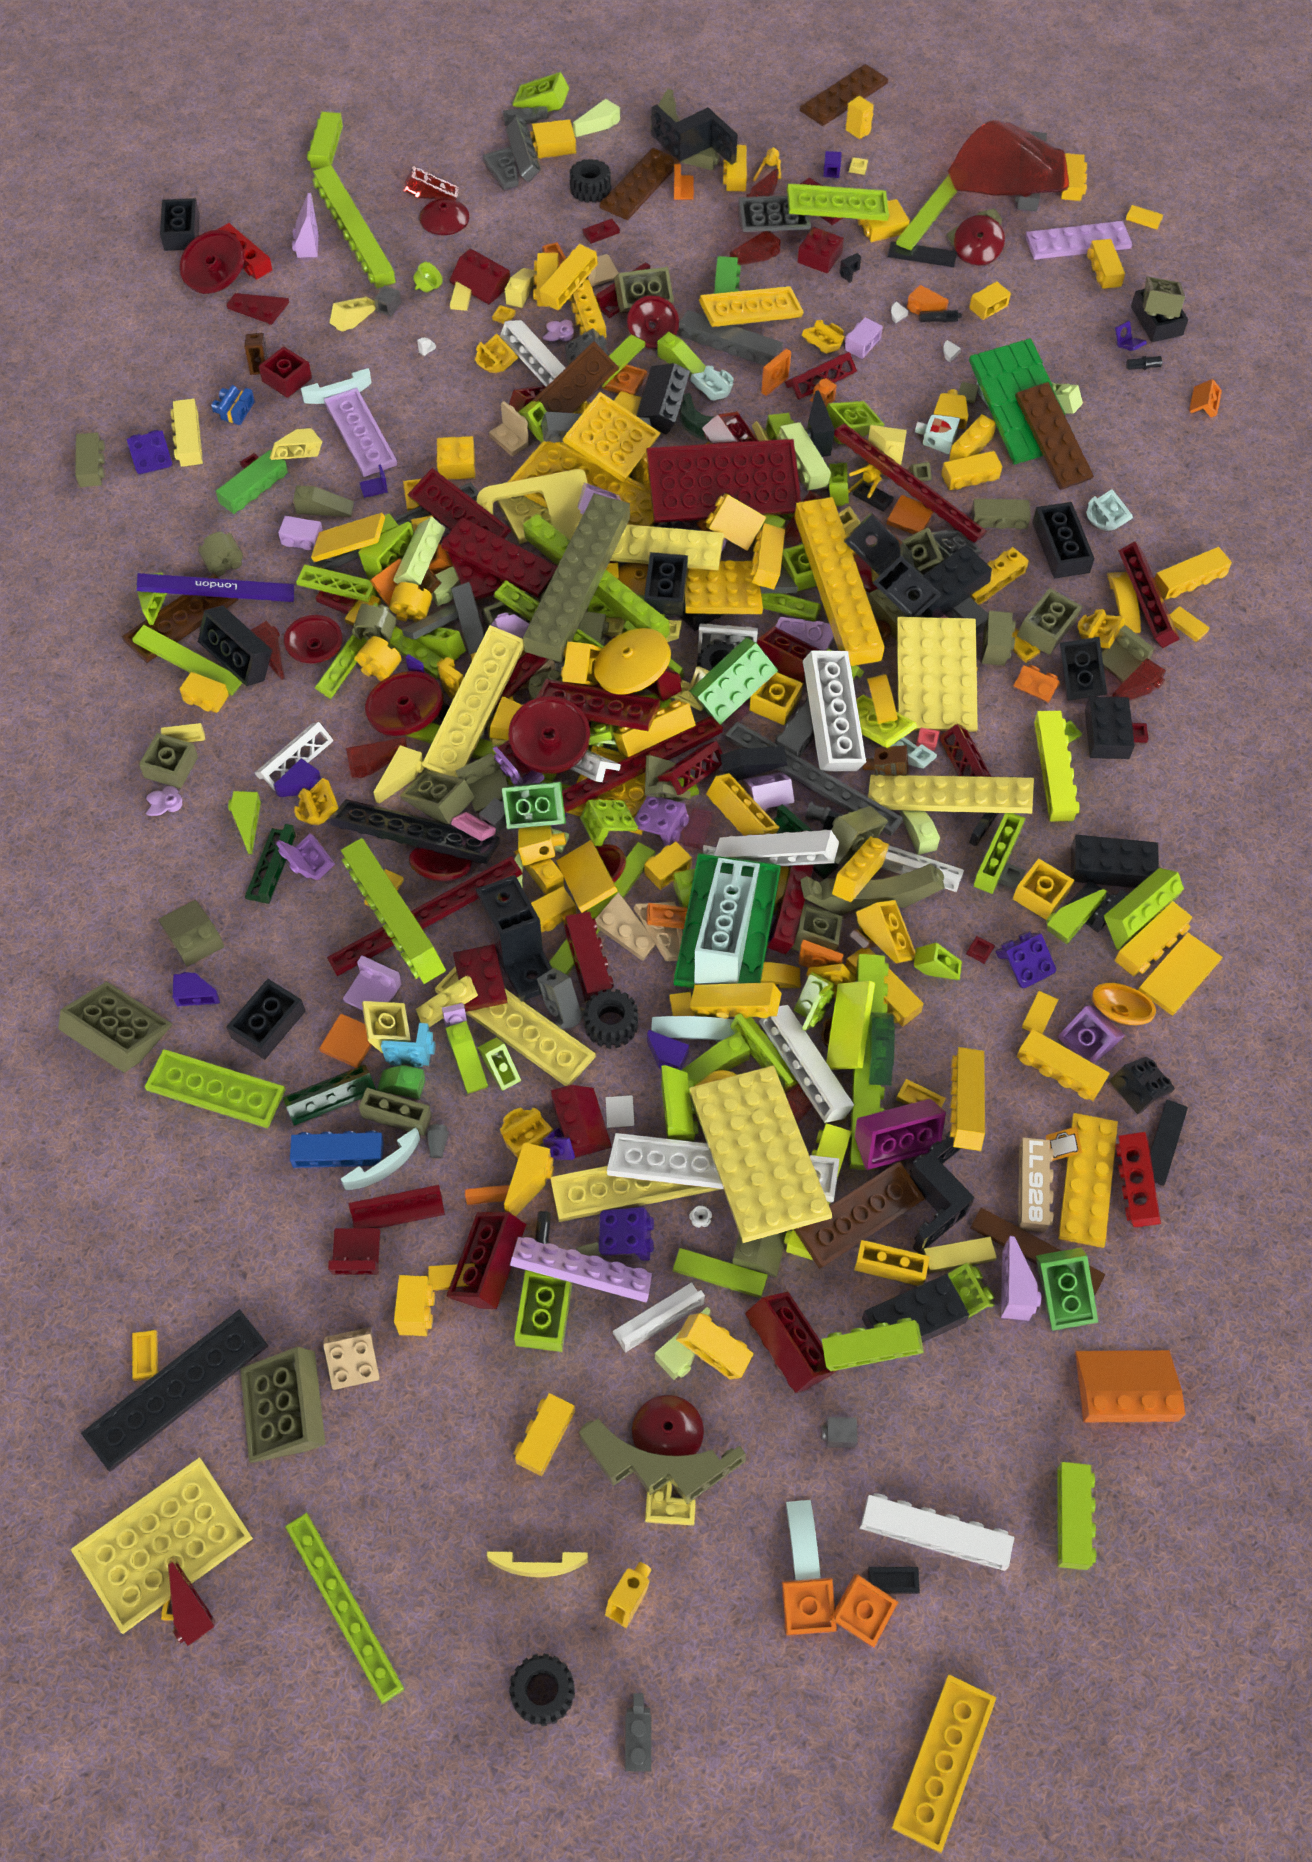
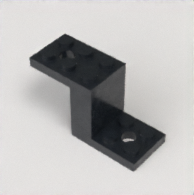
(694, 134)
(892, 566)
(515, 934)
(941, 1191)

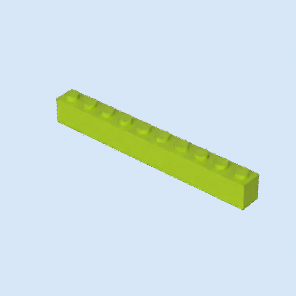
(353, 227)
(610, 589)
(865, 1096)

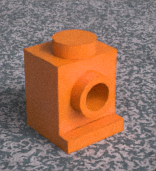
(827, 390)

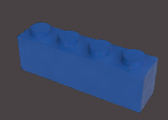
(336, 1150)

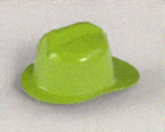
(427, 277)

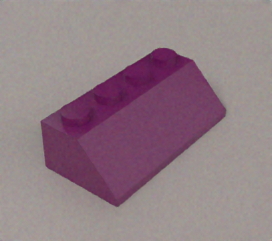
(899, 1133)

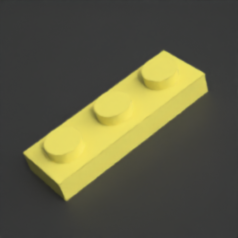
(458, 993)

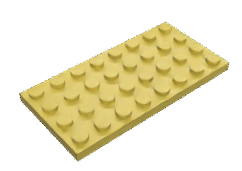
(759, 1154)

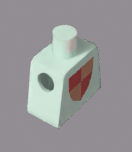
(939, 432)

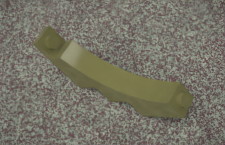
(706, 159)
(903, 888)
(688, 1474)

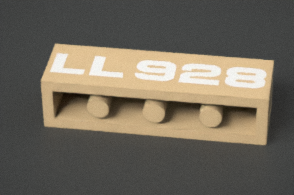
(1034, 1185)

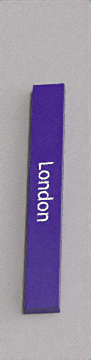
(215, 587)

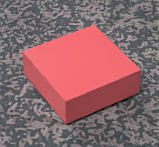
(927, 738)

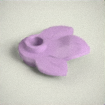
(557, 330)
(163, 801)

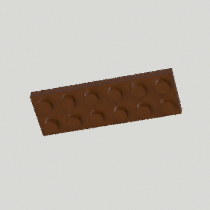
(835, 99)
(639, 184)
(578, 381)
(1054, 436)
(177, 619)
(860, 1214)

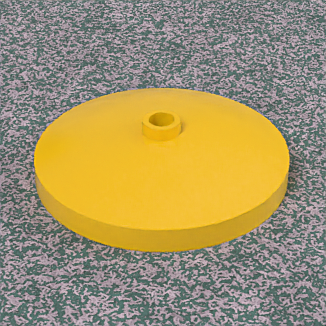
(632, 661)

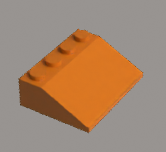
(1129, 1386)

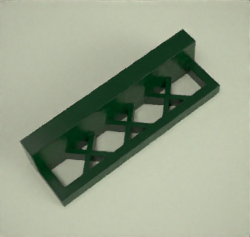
(790, 823)
(275, 866)
(328, 1095)

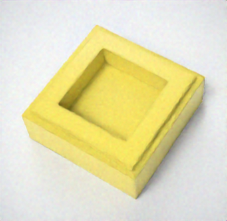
(858, 166)

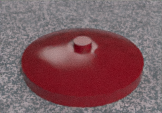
(212, 261)
(404, 703)
(549, 735)

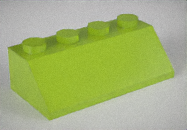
(1143, 905)

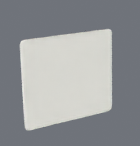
(619, 1111)

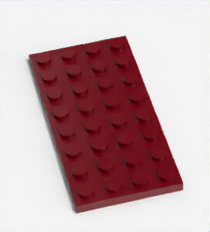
(693, 477)

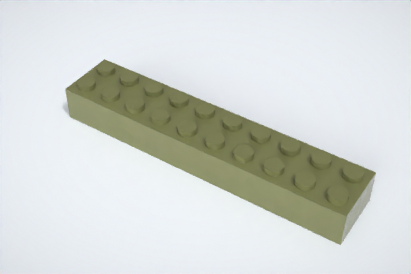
(576, 577)

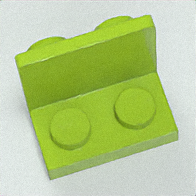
(606, 816)
(813, 999)

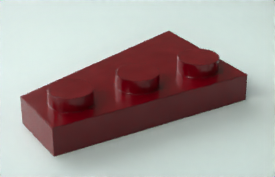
(257, 306)

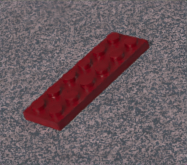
(451, 504)
(499, 557)
(605, 707)

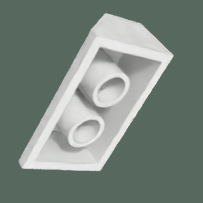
(719, 633)

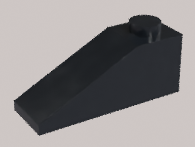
(752, 761)

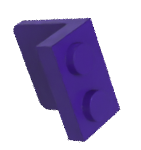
(149, 452)
(1028, 958)
(626, 1232)

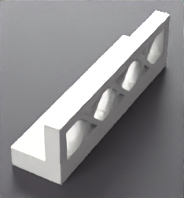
(294, 747)
(594, 766)
(905, 861)
(659, 1317)

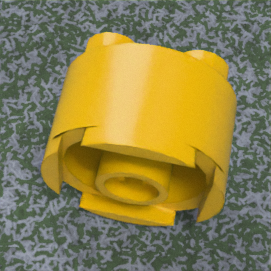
(410, 602)
(378, 658)

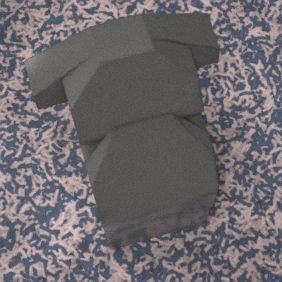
(560, 998)

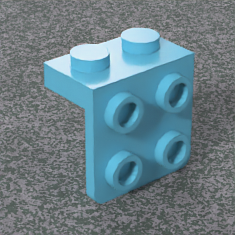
(411, 1053)

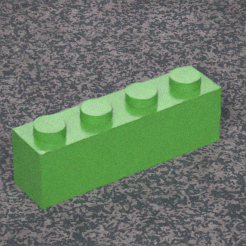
(726, 275)
(251, 482)

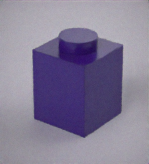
(832, 164)

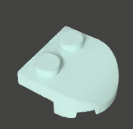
(713, 383)
(1108, 512)

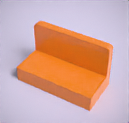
(683, 185)
(1206, 397)

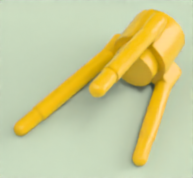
(771, 159)
(870, 475)

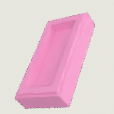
(473, 826)

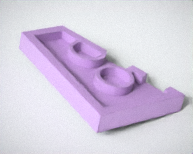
(814, 633)

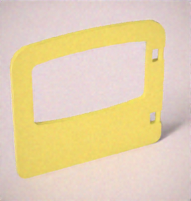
(559, 490)

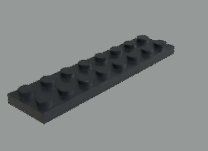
(413, 831)
(174, 1390)

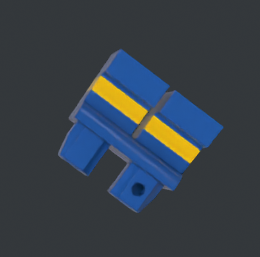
(234, 404)

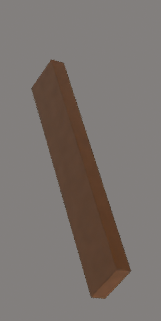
(1031, 1246)

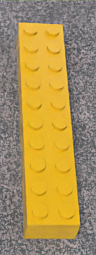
(838, 581)

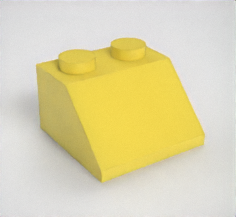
(889, 441)
(385, 1022)

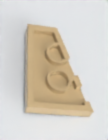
(625, 928)
(666, 938)

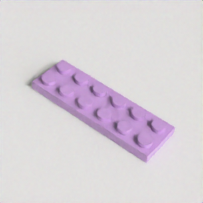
(1075, 239)
(360, 432)
(581, 1269)

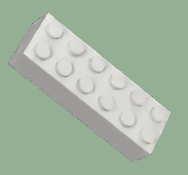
(834, 711)

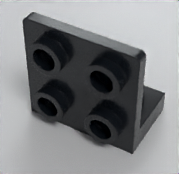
(1097, 919)

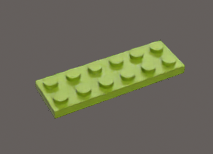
(837, 202)
(215, 1088)

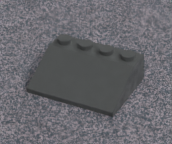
(769, 214)

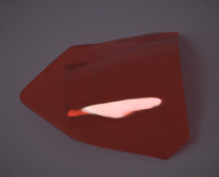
(1008, 161)

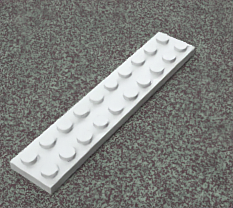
(687, 1163)

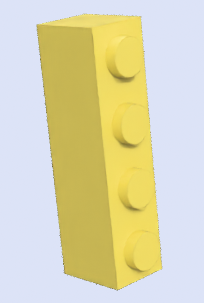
(187, 432)

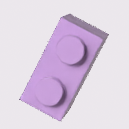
(863, 337)
(299, 532)

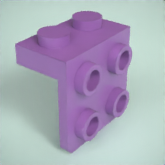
(509, 770)
(662, 818)
(307, 857)

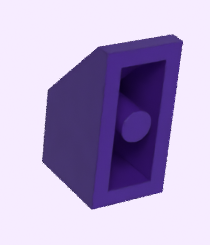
(296, 778)
(193, 990)
(667, 1050)

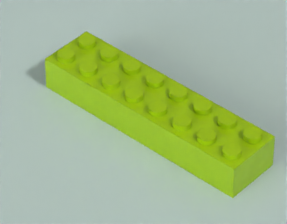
(392, 911)

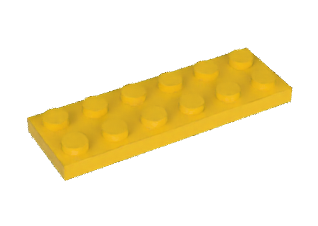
(751, 306)
(1089, 1182)
(943, 1763)

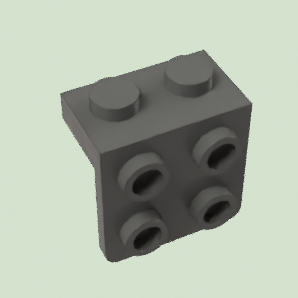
(579, 344)

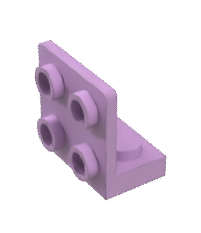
(372, 984)

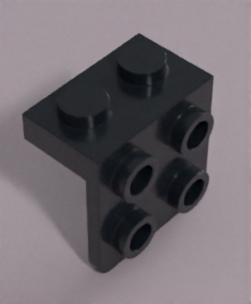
(1141, 1083)

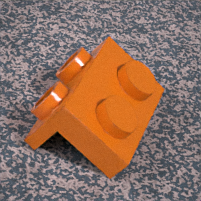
(1037, 683)

